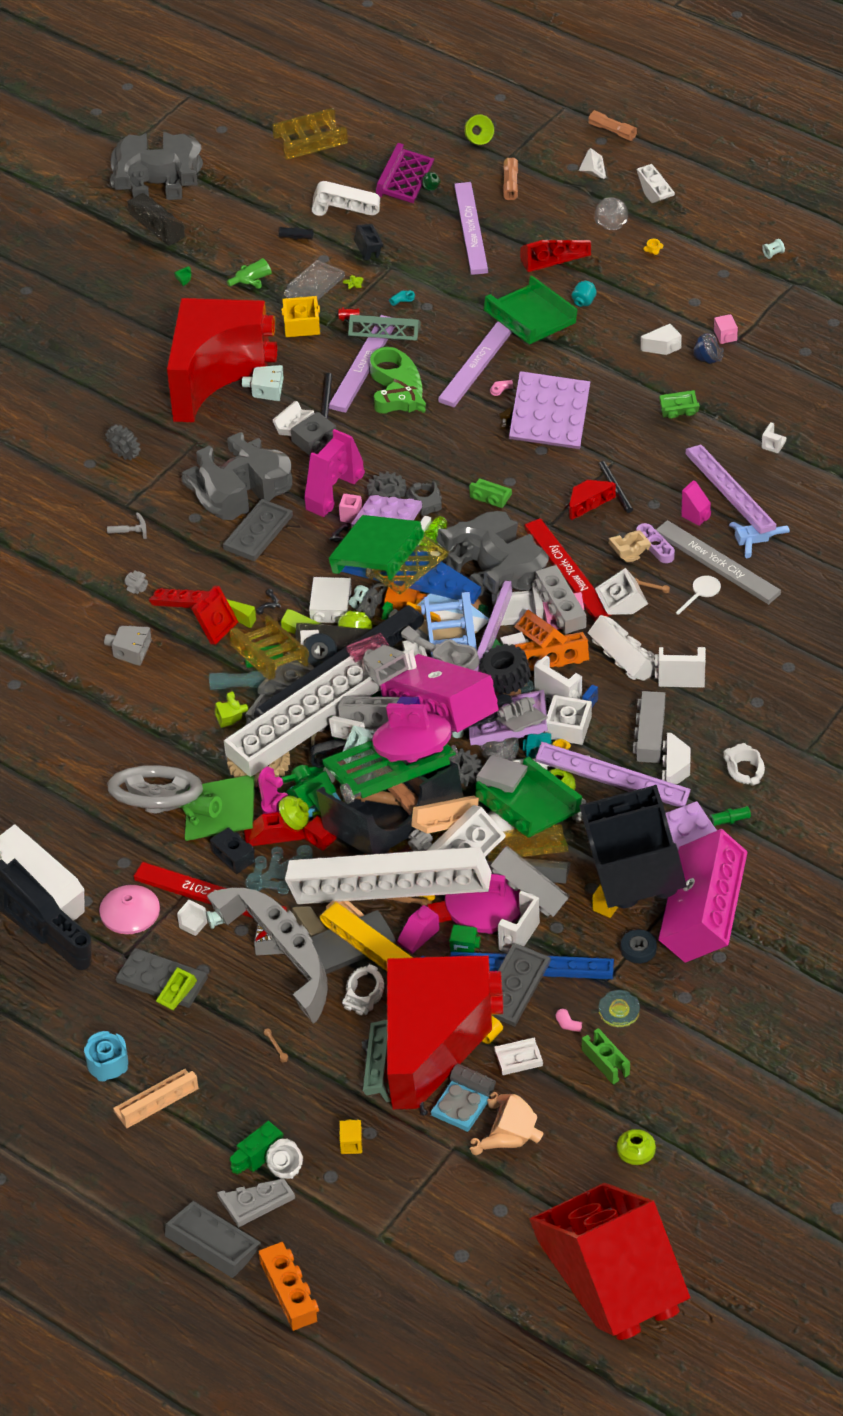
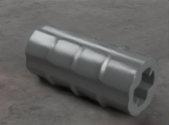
(472, 1080)

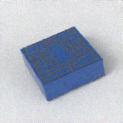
(591, 694)

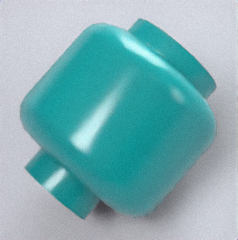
(584, 293)

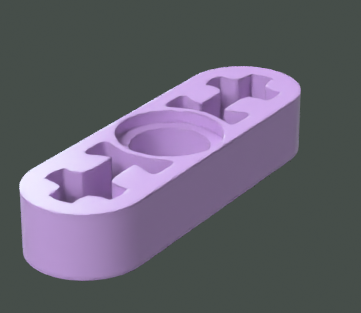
(657, 550)

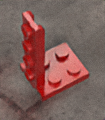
(208, 606)

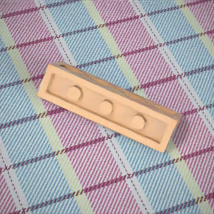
(442, 814)
(156, 1097)

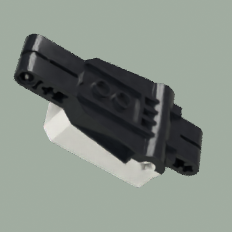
(42, 897)

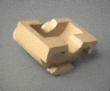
(630, 546)

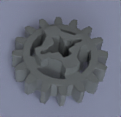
(122, 442)
(387, 485)
(469, 766)

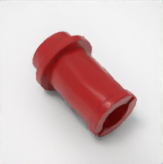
(345, 313)

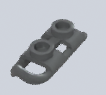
(376, 598)

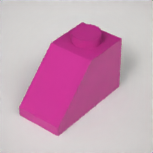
(695, 504)
(419, 929)

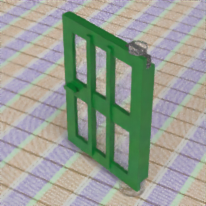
(367, 772)

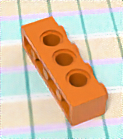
(576, 642)
(297, 1314)

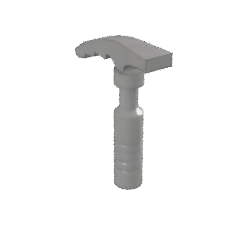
(125, 529)

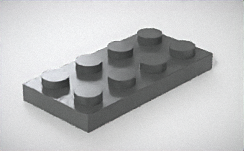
(258, 530)
(151, 973)
(520, 977)

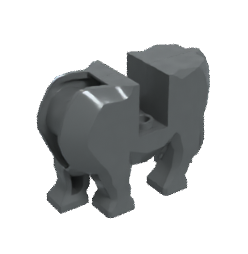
(174, 164)
(225, 487)
(493, 544)

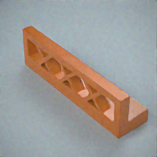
(538, 624)

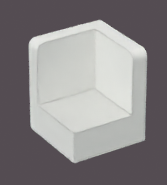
(772, 441)
(192, 917)

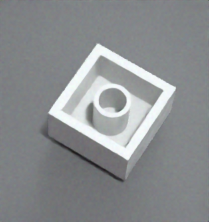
(569, 719)

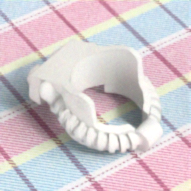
(743, 752)
(363, 1005)

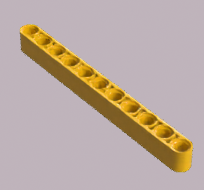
(374, 944)

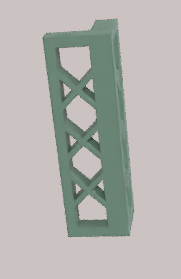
(384, 321)
(376, 1064)

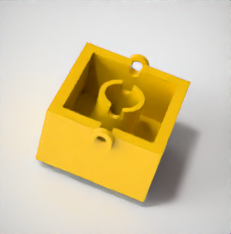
(301, 316)

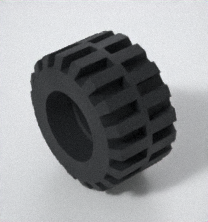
(507, 668)

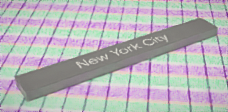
(718, 562)

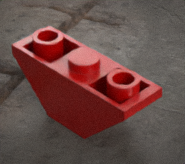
(590, 496)
(271, 829)

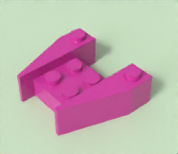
(336, 460)

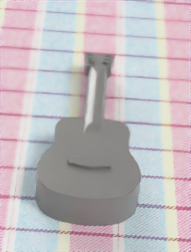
(447, 651)

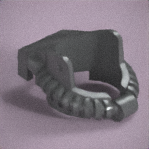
(429, 504)

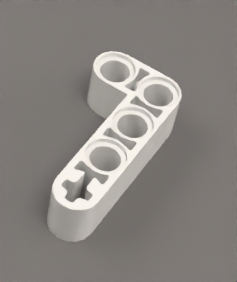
(344, 197)

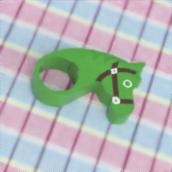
(402, 384)

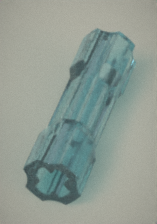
(224, 680)

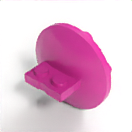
(411, 733)
(485, 909)

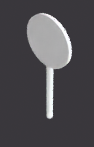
(703, 586)

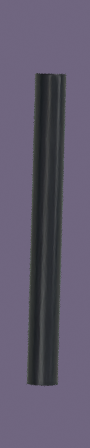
(326, 396)
(621, 496)

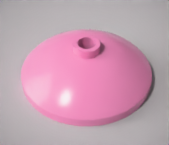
(129, 909)

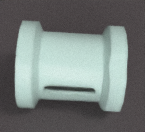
(769, 251)
(357, 596)
(213, 919)

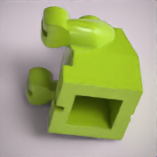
(229, 712)

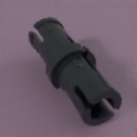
(296, 233)

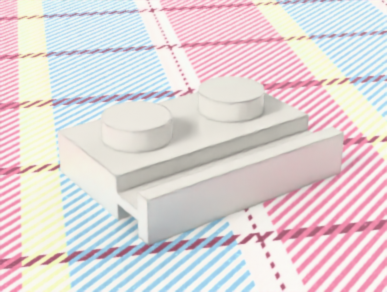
(518, 1056)

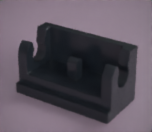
(368, 240)

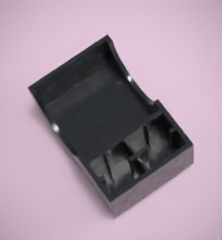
(380, 826)
(633, 847)

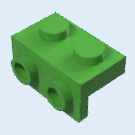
(679, 404)
(490, 493)

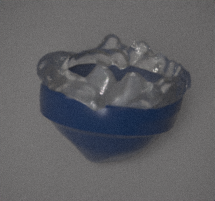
(707, 349)

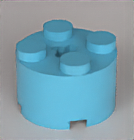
(106, 1055)

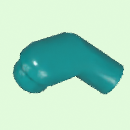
(402, 296)

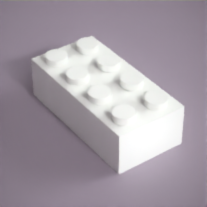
(471, 830)

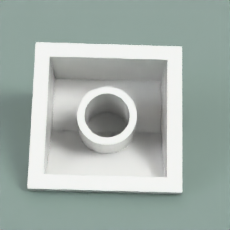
(621, 594)

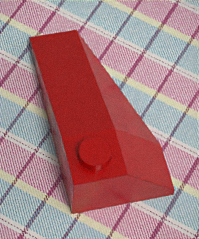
(552, 252)

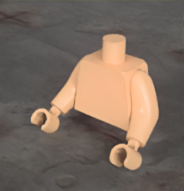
(512, 1125)

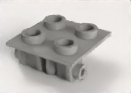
(520, 715)

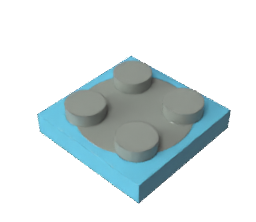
(459, 1106)

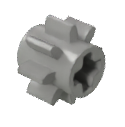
(136, 582)
(420, 840)

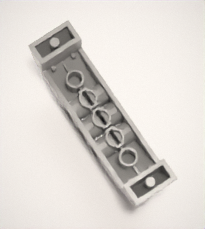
(286, 933)

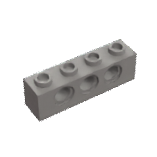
(560, 599)
(369, 706)

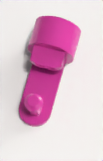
(268, 788)

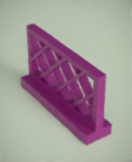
(392, 170)

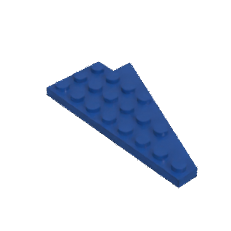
(438, 581)

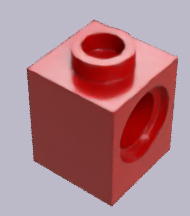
(317, 834)

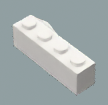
(623, 648)

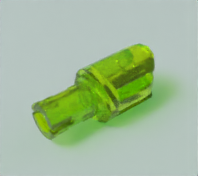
(432, 530)

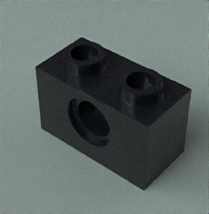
(232, 850)

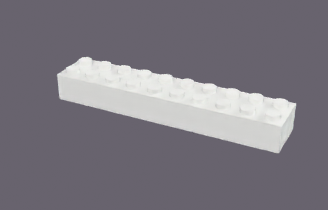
(297, 717)
(388, 875)

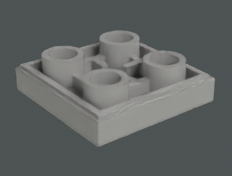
(501, 773)

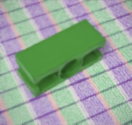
(605, 1056)

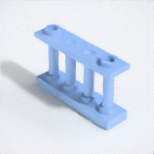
(465, 622)

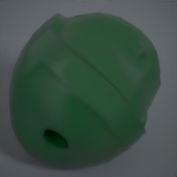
(430, 181)

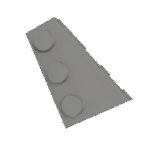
(254, 1202)

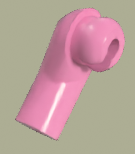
(499, 386)
(566, 1022)

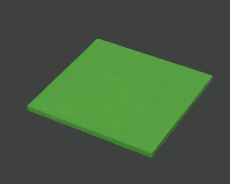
(236, 810)

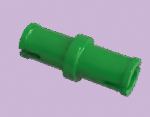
(730, 816)

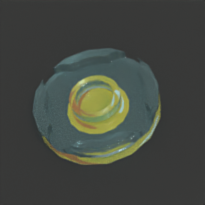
(619, 1008)

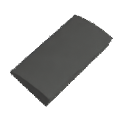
(554, 870)
(338, 953)
(212, 1239)

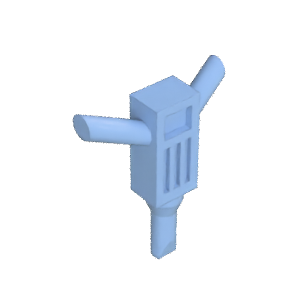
(748, 535)

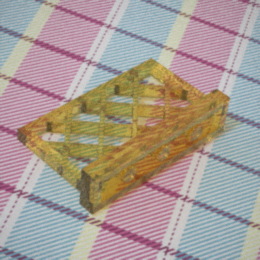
(421, 570)
(545, 842)

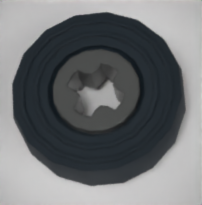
(325, 642)
(639, 954)

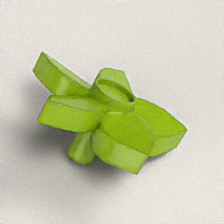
(353, 282)

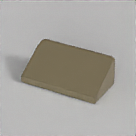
(309, 920)

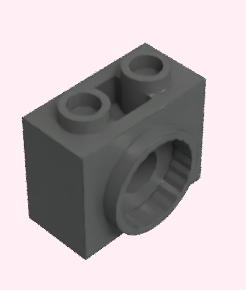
(313, 433)

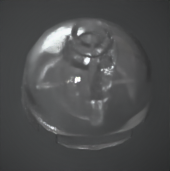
(611, 213)
(505, 749)

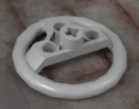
(152, 796)

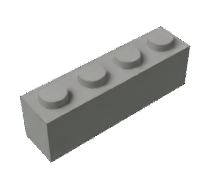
(650, 727)
(528, 879)

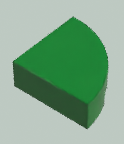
(183, 275)
(388, 608)

